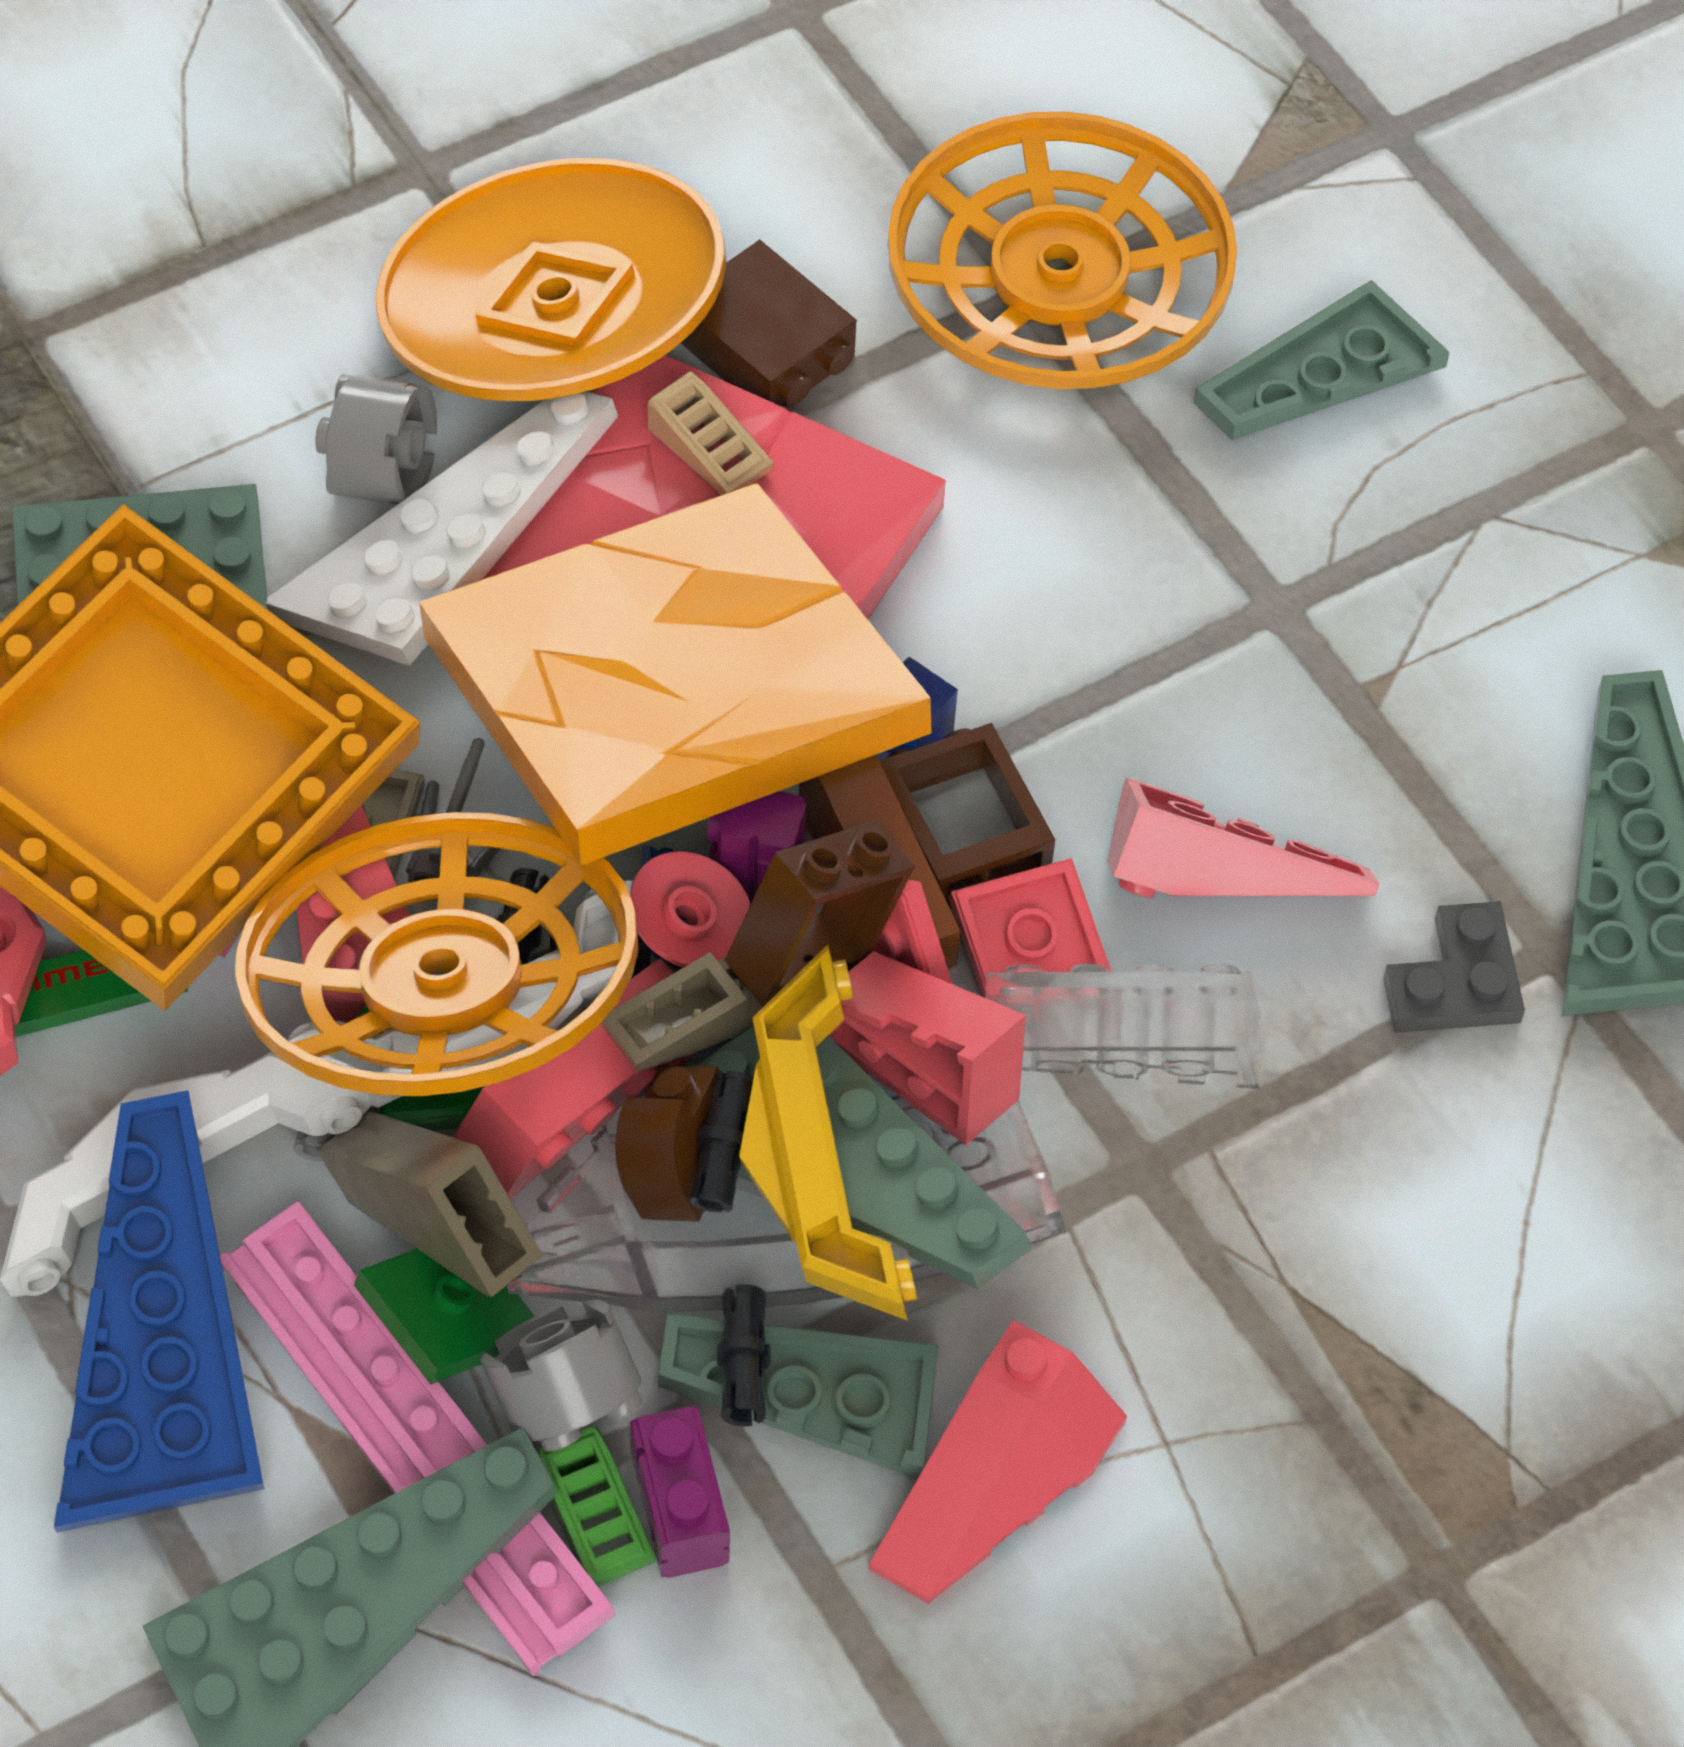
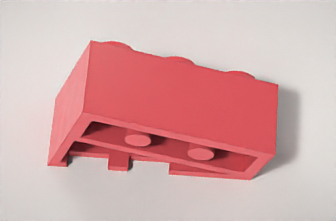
(933, 1044)

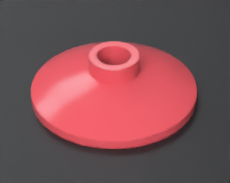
(695, 890)

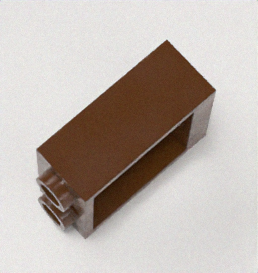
(954, 756)
(851, 871)

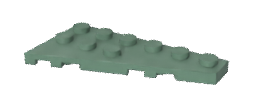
(1631, 855)
(898, 1175)
(322, 1619)

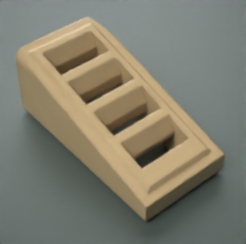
(687, 405)

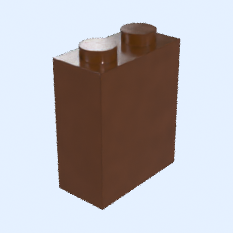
(773, 329)

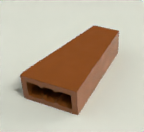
(862, 795)

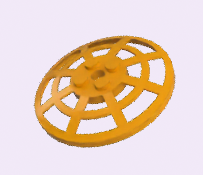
(1066, 233)
(465, 944)

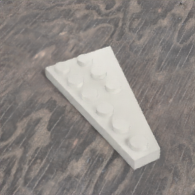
(443, 532)

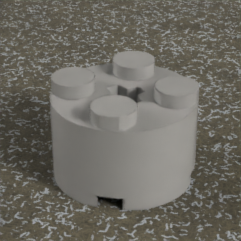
(377, 439)
(563, 1374)

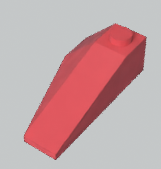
(1180, 850)

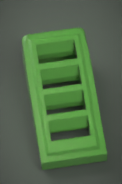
(593, 1451)

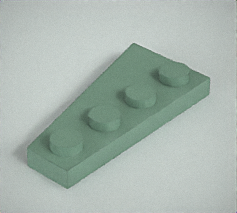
(1324, 361)
(822, 1386)

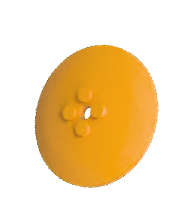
(551, 279)

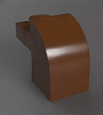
(659, 1141)

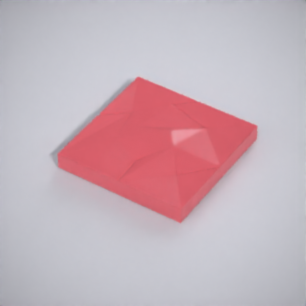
(840, 495)

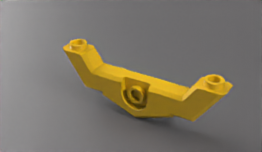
(793, 1148)

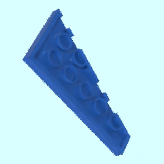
(160, 1365)

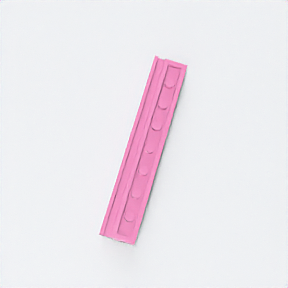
(405, 1425)

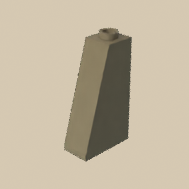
(434, 1197)

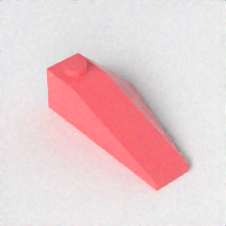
(1010, 1450)

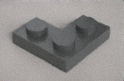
(1470, 985)

